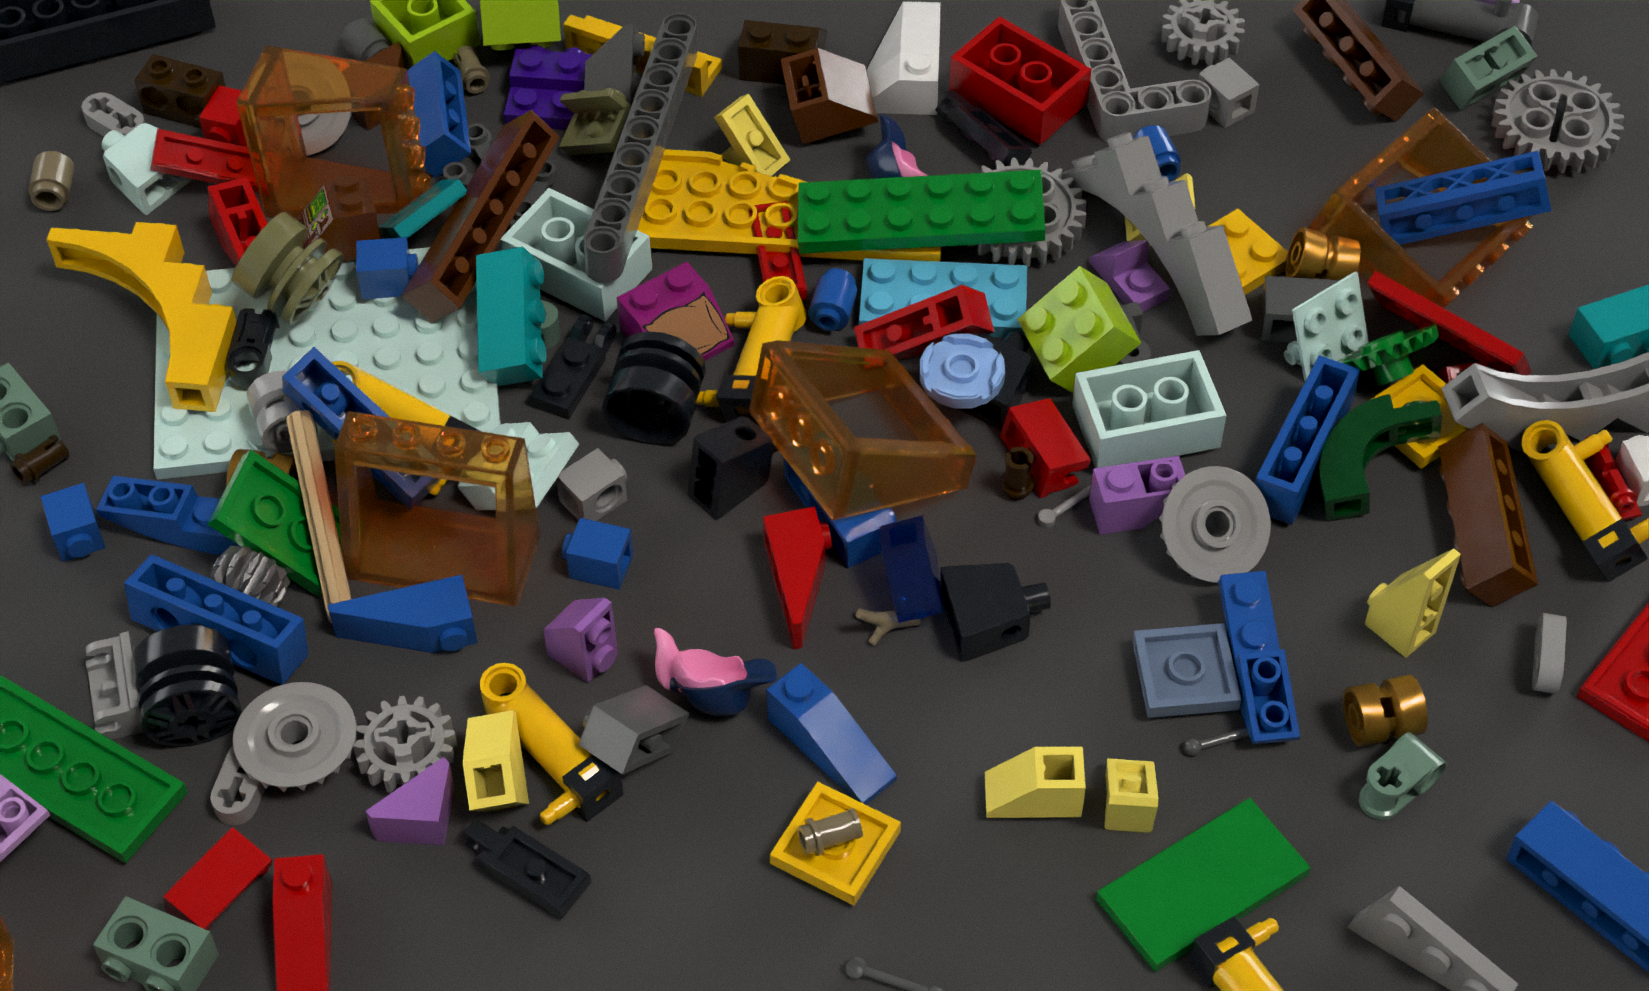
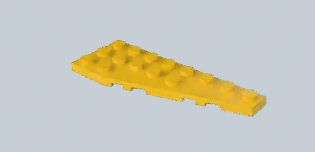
(706, 206)

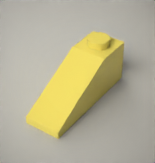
(1412, 604)

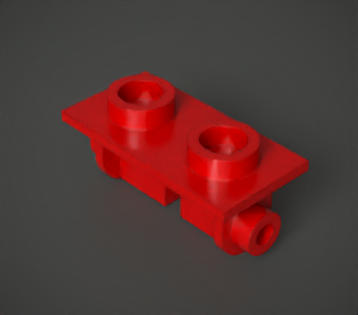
(1613, 483)

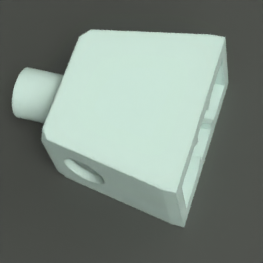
(129, 165)

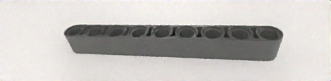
(640, 149)

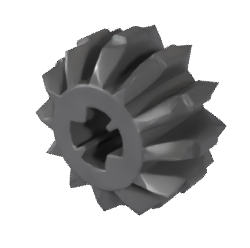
(251, 574)

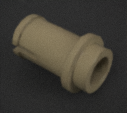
(474, 76)
(829, 831)

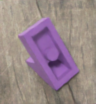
(1130, 275)

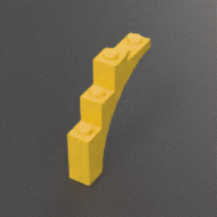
(177, 291)

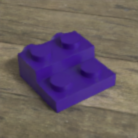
(540, 80)

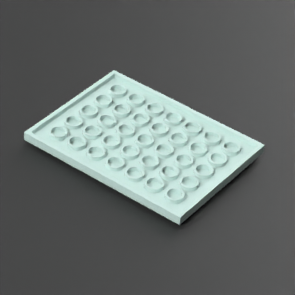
(376, 335)

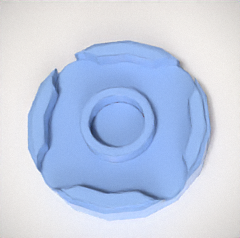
(962, 371)

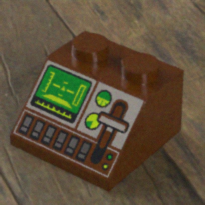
(341, 215)

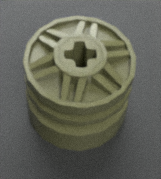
(280, 263)

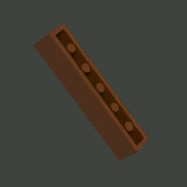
(480, 216)

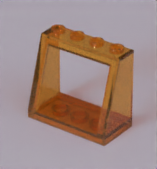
(312, 83)
(1424, 149)
(849, 471)
(420, 545)

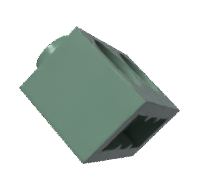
(1487, 68)
(23, 416)
(162, 941)

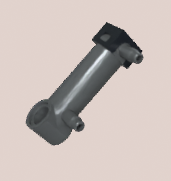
(1462, 17)

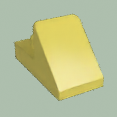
(750, 137)
(1130, 795)

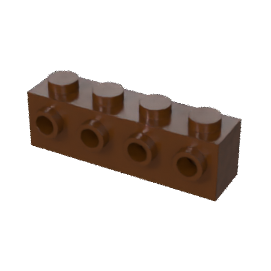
(1360, 55)
(1487, 516)

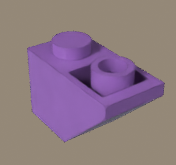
(1132, 493)
(583, 637)

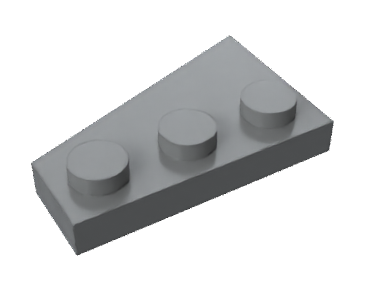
(1427, 944)

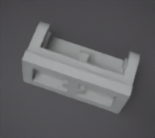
(113, 687)

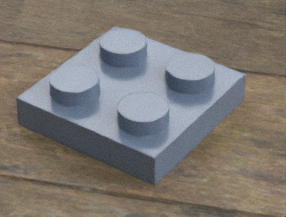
(1186, 670)

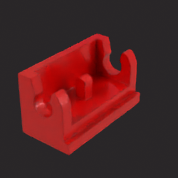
(1050, 440)
(216, 880)

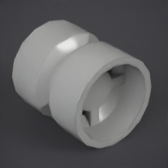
(270, 410)

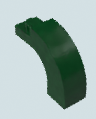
(1359, 439)

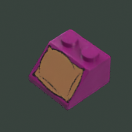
(676, 305)

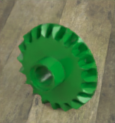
(1390, 353)

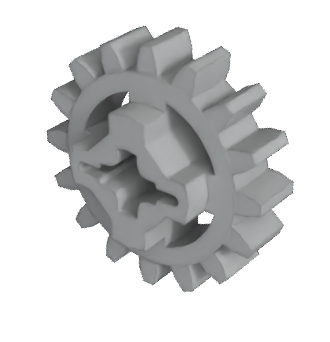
(1202, 30)
(403, 742)

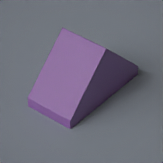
(417, 809)

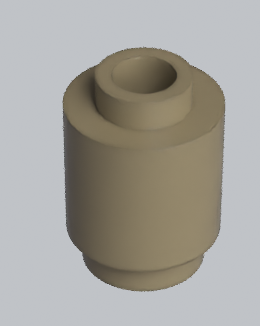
(51, 180)

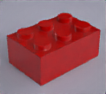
(1020, 80)

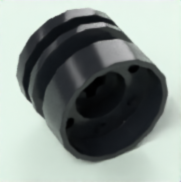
(654, 388)
(185, 685)

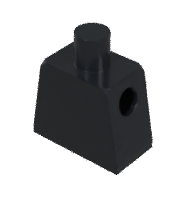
(1016, 379)
(729, 465)
(988, 606)

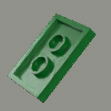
(268, 515)

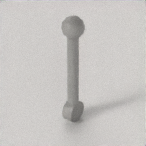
(1047, 517)

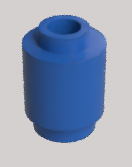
(1164, 150)
(833, 300)

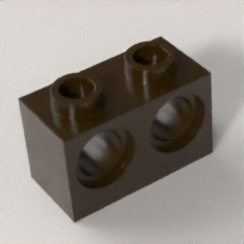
(176, 89)

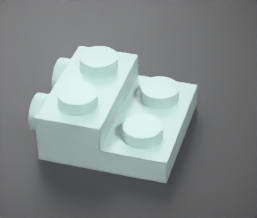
(546, 460)

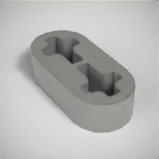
(119, 115)
(1549, 653)
(226, 787)

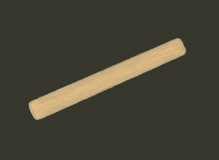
(318, 508)

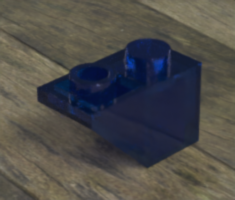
(911, 569)

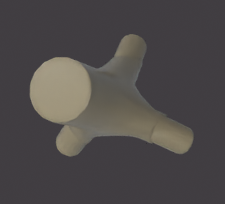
(884, 621)

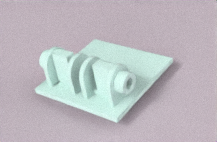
(1328, 325)

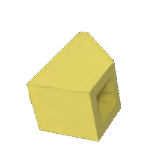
(494, 763)
(1037, 784)

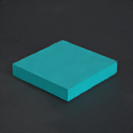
(423, 209)

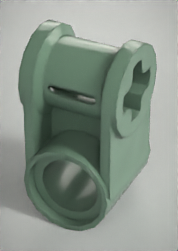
(1400, 777)

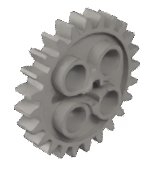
(1586, 130)
(1062, 213)

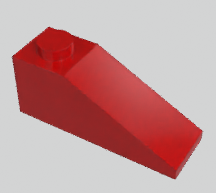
(235, 216)
(918, 325)
(796, 555)
(302, 923)

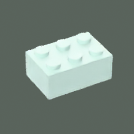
(555, 236)
(1148, 409)

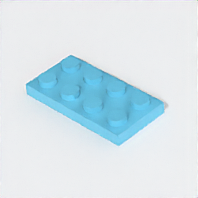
(900, 283)

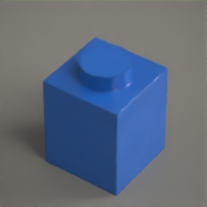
(384, 267)
(73, 522)
(598, 553)

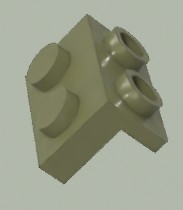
(595, 122)

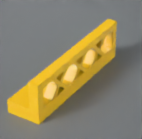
(592, 33)

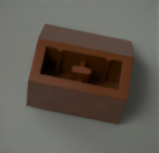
(827, 94)

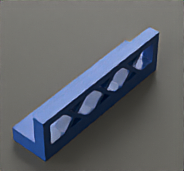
(1463, 203)

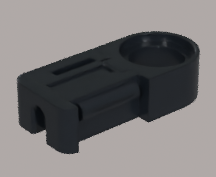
(251, 341)

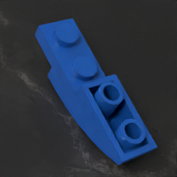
(164, 513)
(1257, 658)

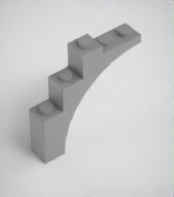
(1165, 215)
(1576, 401)

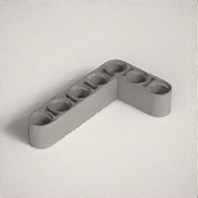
(1113, 105)

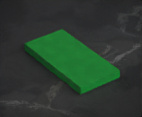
(1202, 882)

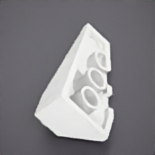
(907, 62)

